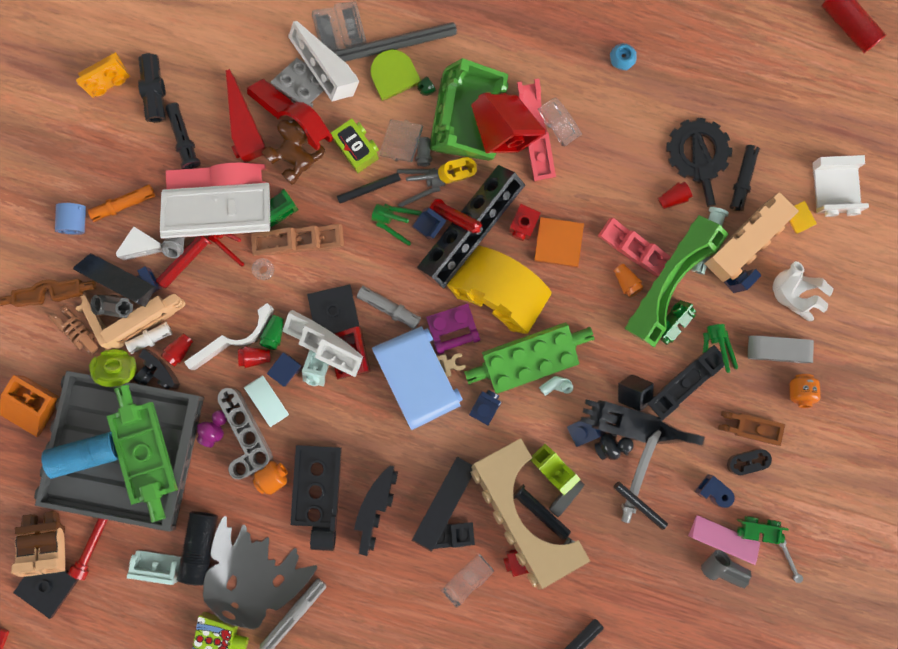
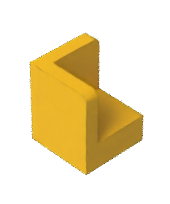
(803, 219)

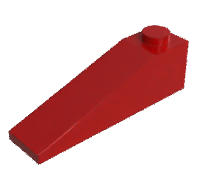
(244, 132)

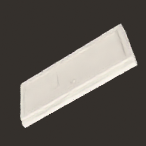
(215, 210)

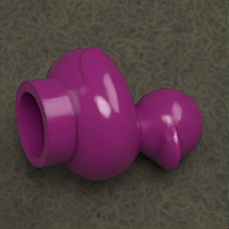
(211, 431)

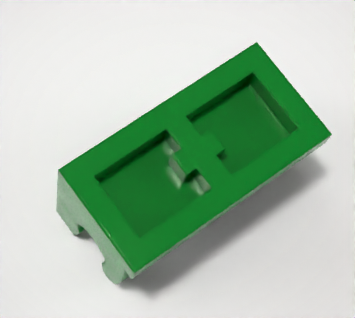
(281, 207)

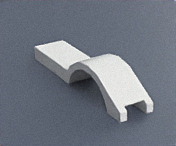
(223, 342)

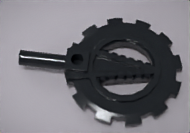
(701, 168)

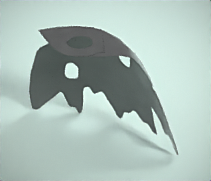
(254, 577)

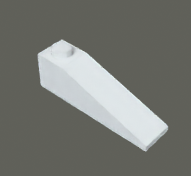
(329, 69)

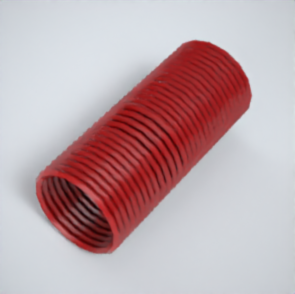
(847, 15)

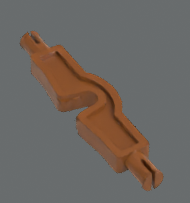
(58, 292)

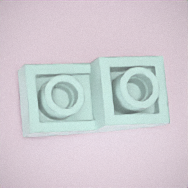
(266, 401)

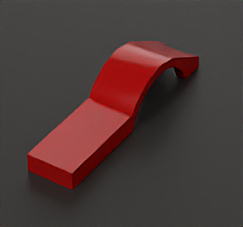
(280, 106)

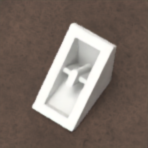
(138, 245)

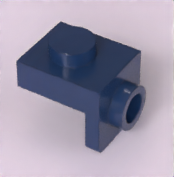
(583, 433)

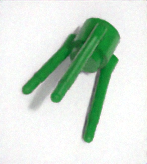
(385, 214)
(719, 335)

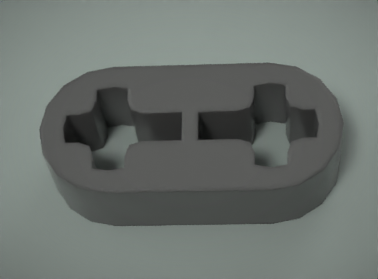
(563, 501)

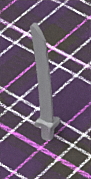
(640, 472)

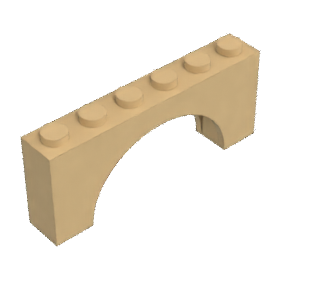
(543, 560)

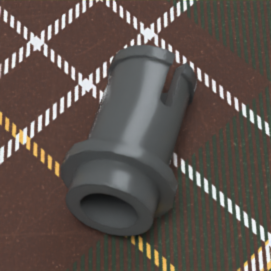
(423, 152)

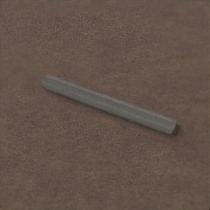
(397, 42)

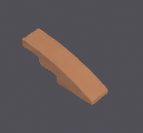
(297, 240)

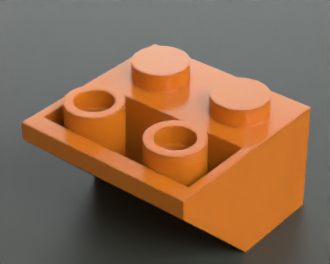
(27, 404)

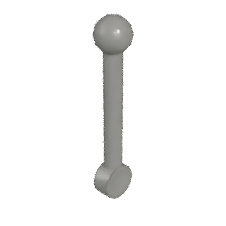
(796, 577)

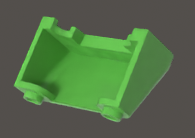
(454, 121)

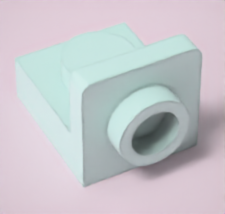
(314, 370)

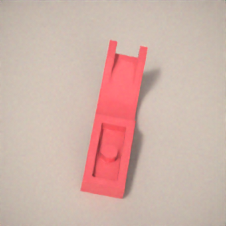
(539, 151)
(215, 175)

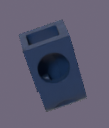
(718, 492)

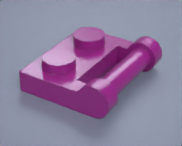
(449, 322)

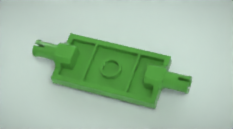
(530, 357)
(141, 453)

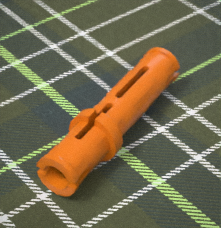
(120, 203)

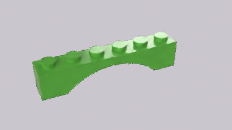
(699, 243)

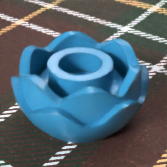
(623, 63)

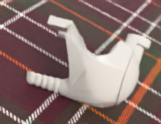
(792, 283)

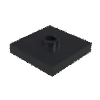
(334, 308)
(46, 591)

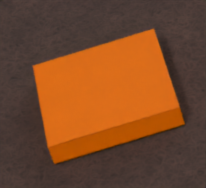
(559, 242)

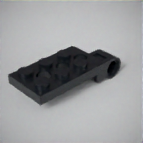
(323, 530)

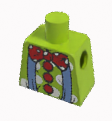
(216, 634)

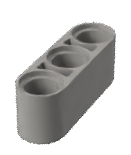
(780, 349)

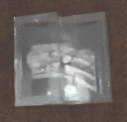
(339, 26)

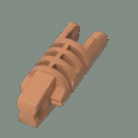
(75, 331)

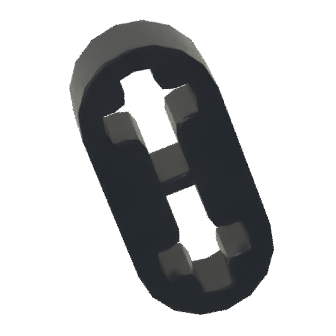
(748, 457)

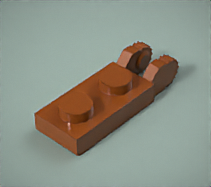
(754, 428)

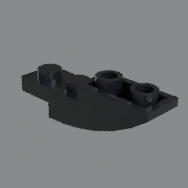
(376, 499)

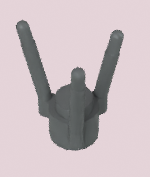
(431, 177)

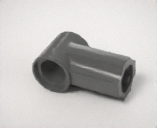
(111, 305)
(720, 566)

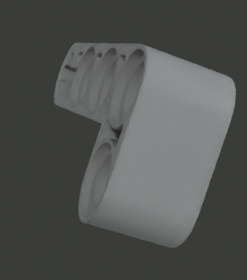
(241, 431)

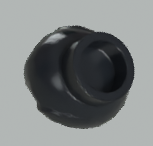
(611, 448)

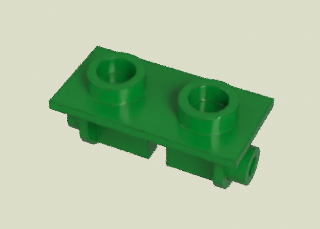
(681, 314)
(752, 528)

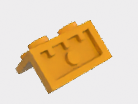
(103, 75)

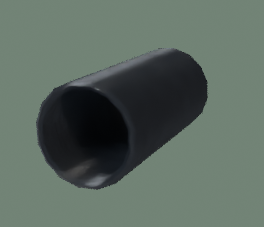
(199, 541)

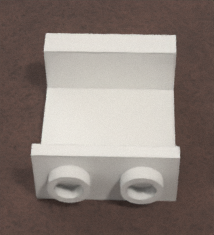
(838, 185)

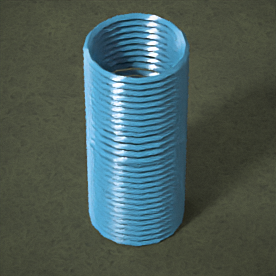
(76, 455)

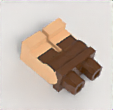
(39, 546)

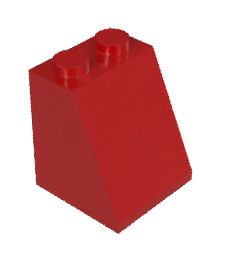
(505, 123)

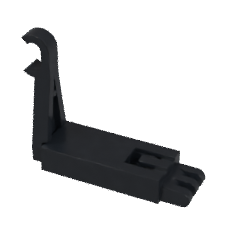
(634, 424)

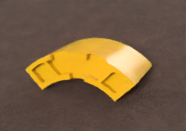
(503, 286)

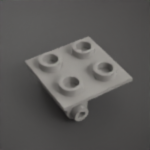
(298, 83)

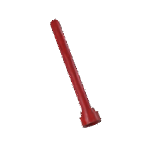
(79, 569)

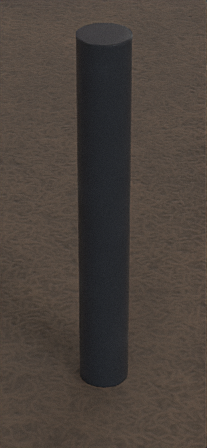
(368, 188)
(640, 505)

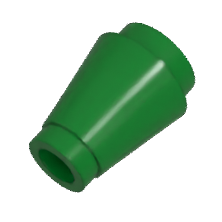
(272, 333)

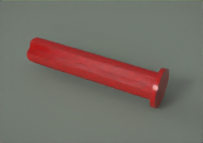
(455, 216)
(182, 261)

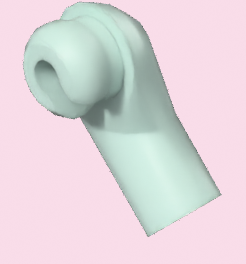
(557, 383)

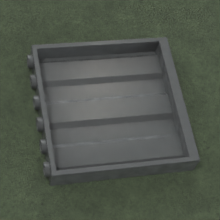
(102, 488)

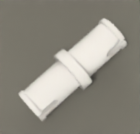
(148, 338)

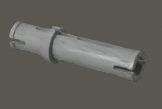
(383, 304)

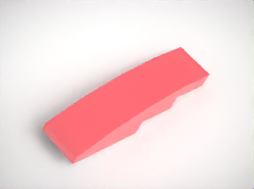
(634, 247)

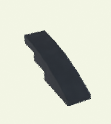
(443, 504)

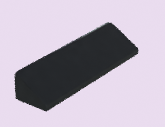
(115, 279)

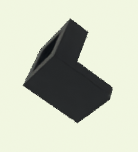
(635, 392)

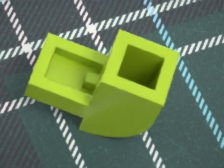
(554, 469)

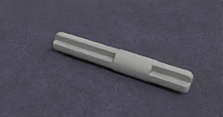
(294, 615)

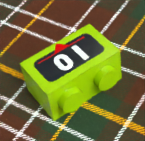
(355, 146)

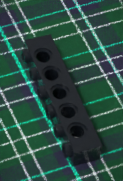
(458, 243)

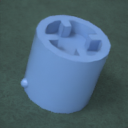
(70, 218)

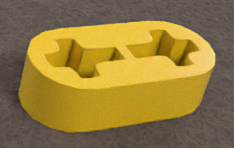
(456, 165)

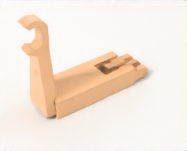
(137, 321)

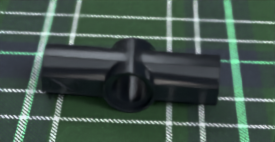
(151, 88)

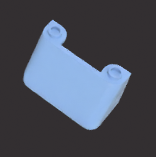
(416, 377)

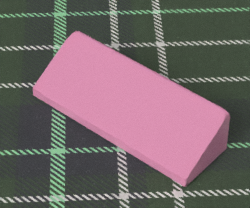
(724, 539)

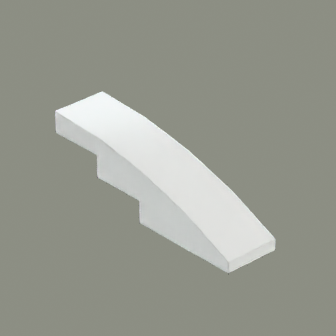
(323, 342)

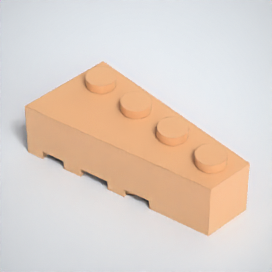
(751, 238)

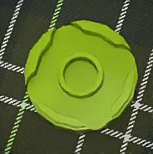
(112, 368)

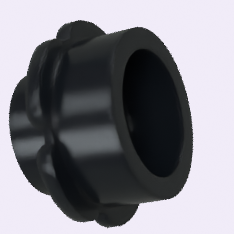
(143, 375)

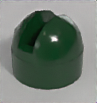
(426, 87)

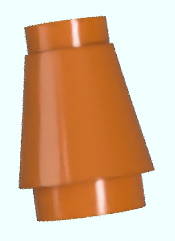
(628, 281)

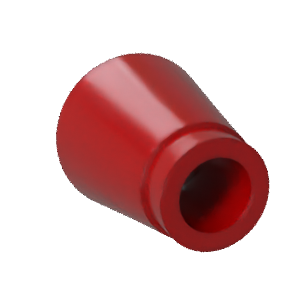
(676, 195)
(177, 350)
(252, 356)

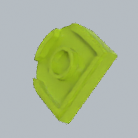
(393, 73)

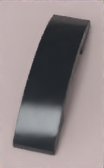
(686, 382)

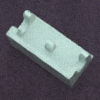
(154, 567)

